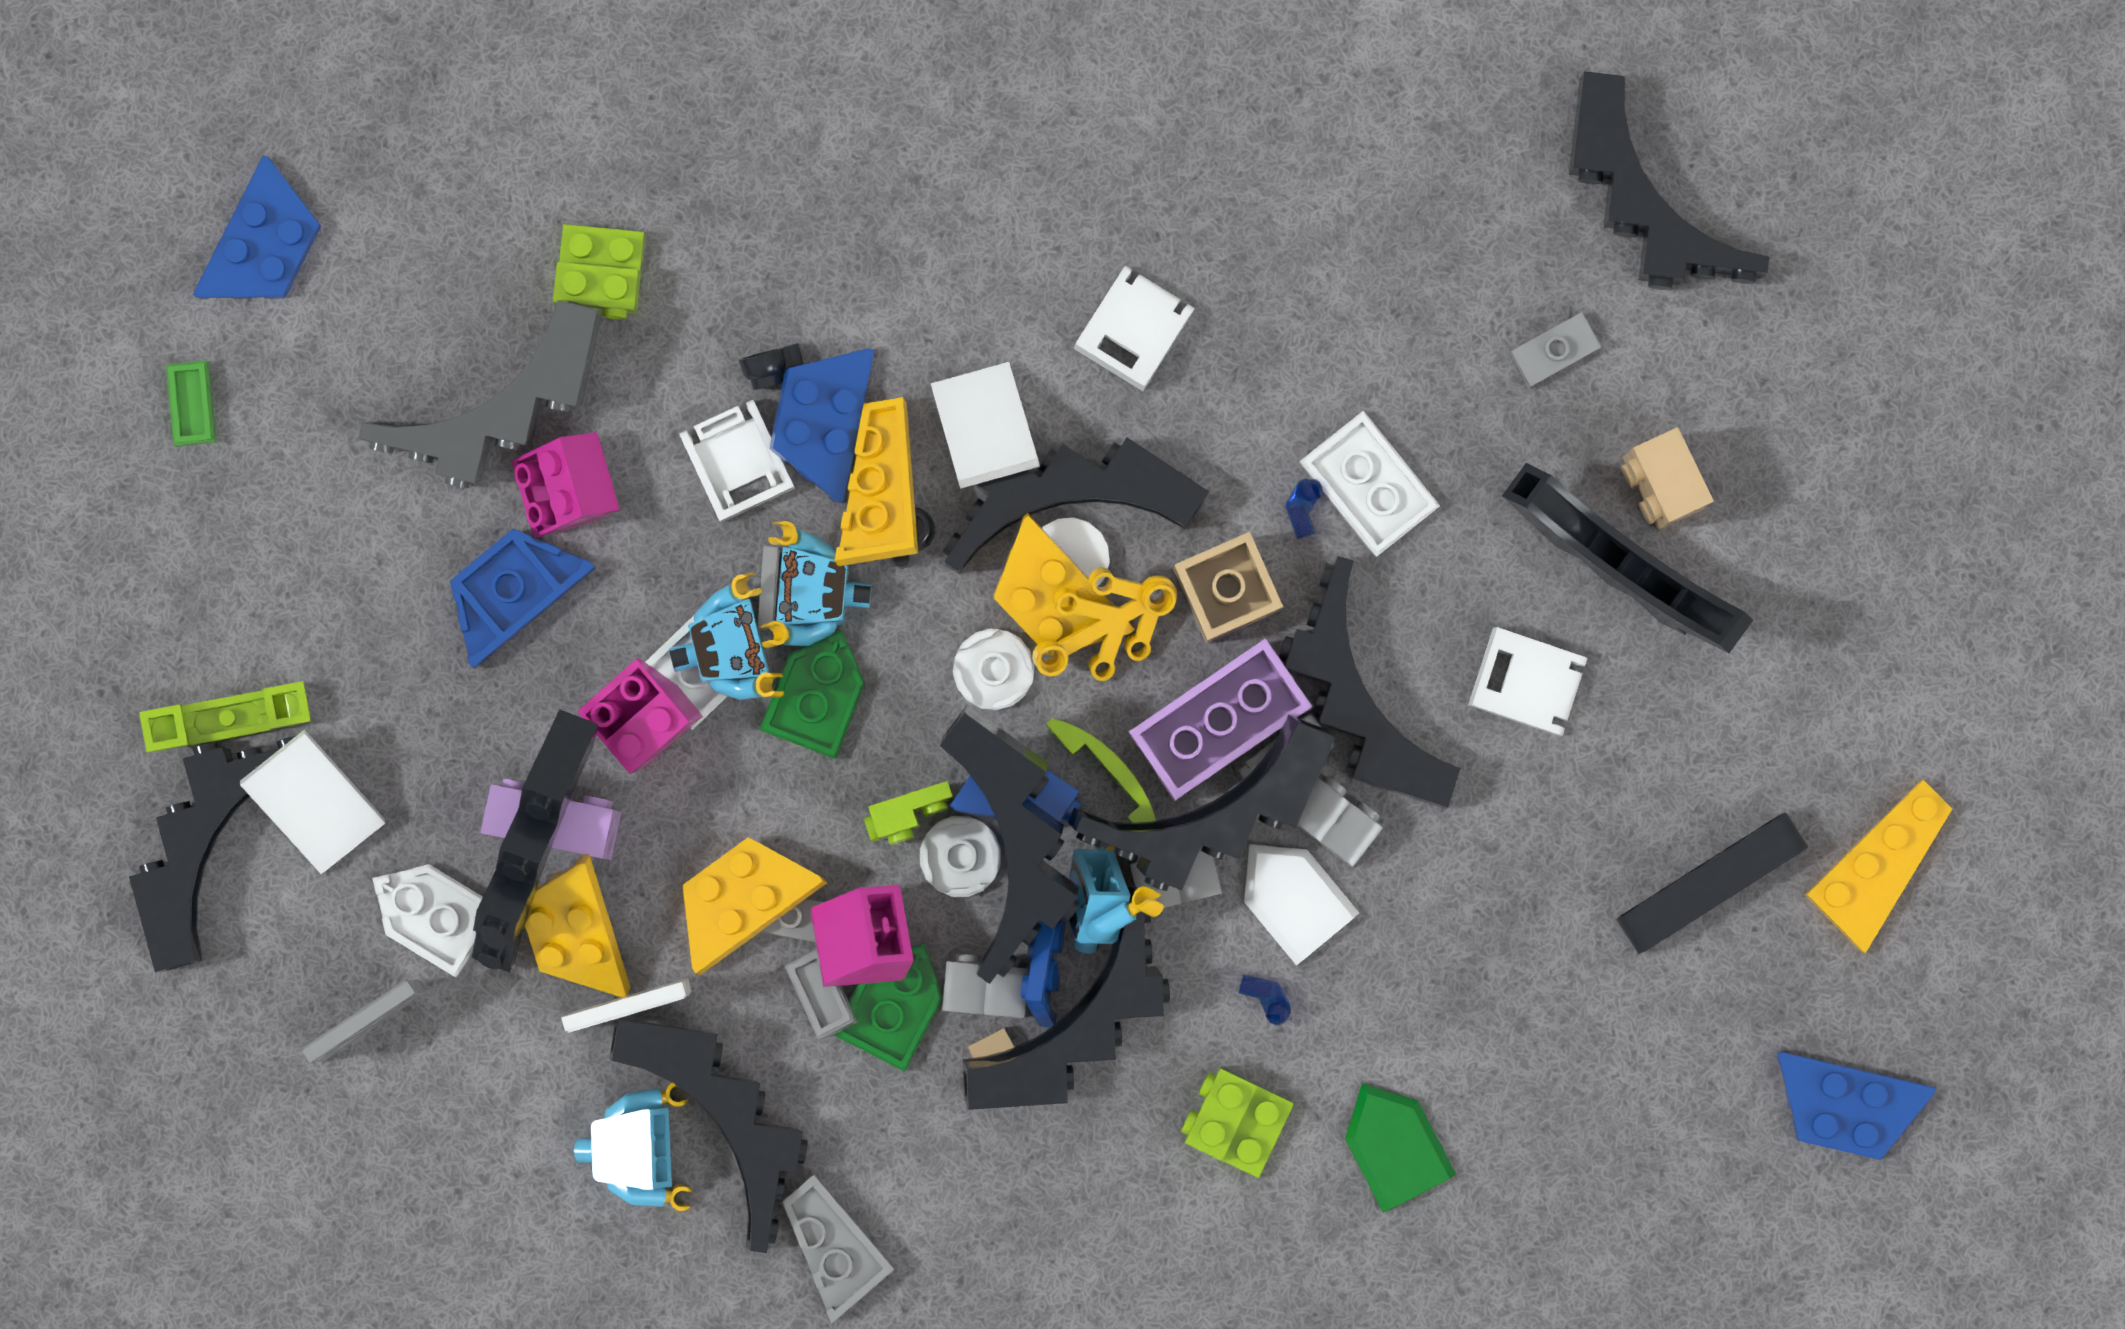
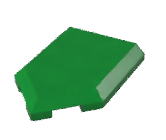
(818, 698)
(895, 1013)
(1395, 1147)

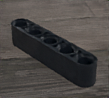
(1712, 883)

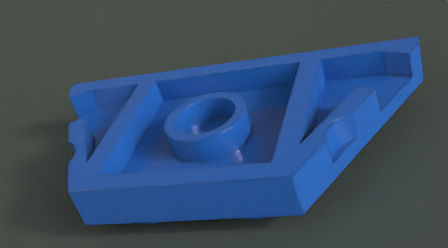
(261, 242)
(821, 418)
(511, 589)
(1849, 1106)

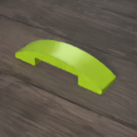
(225, 717)
(1075, 739)

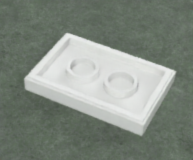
(985, 425)
(1369, 484)
(312, 801)
(626, 1005)

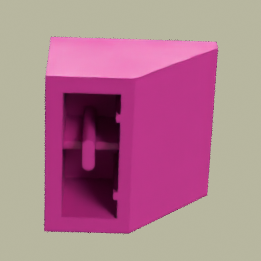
(565, 484)
(640, 715)
(862, 937)

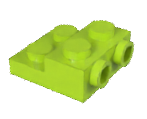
(600, 269)
(897, 816)
(1236, 1122)

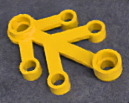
(1110, 622)

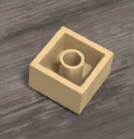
(1666, 479)
(1227, 587)

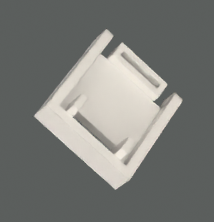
(1140, 321)
(734, 455)
(1535, 684)

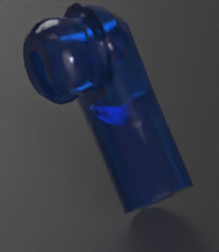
(1301, 503)
(1270, 996)

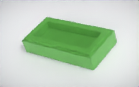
(191, 403)

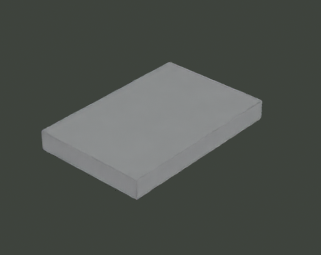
(363, 1020)

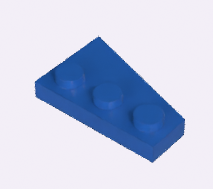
(1043, 973)

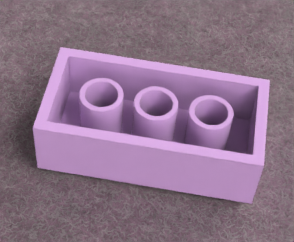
(1219, 720)

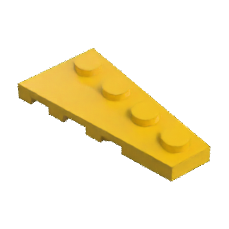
(881, 495)
(1875, 871)

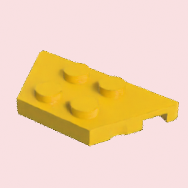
(1032, 577)
(740, 899)
(574, 932)

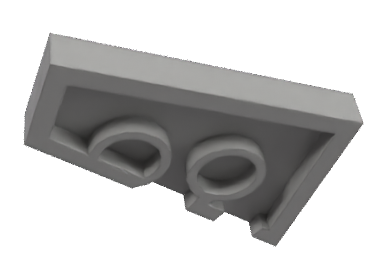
(836, 1248)

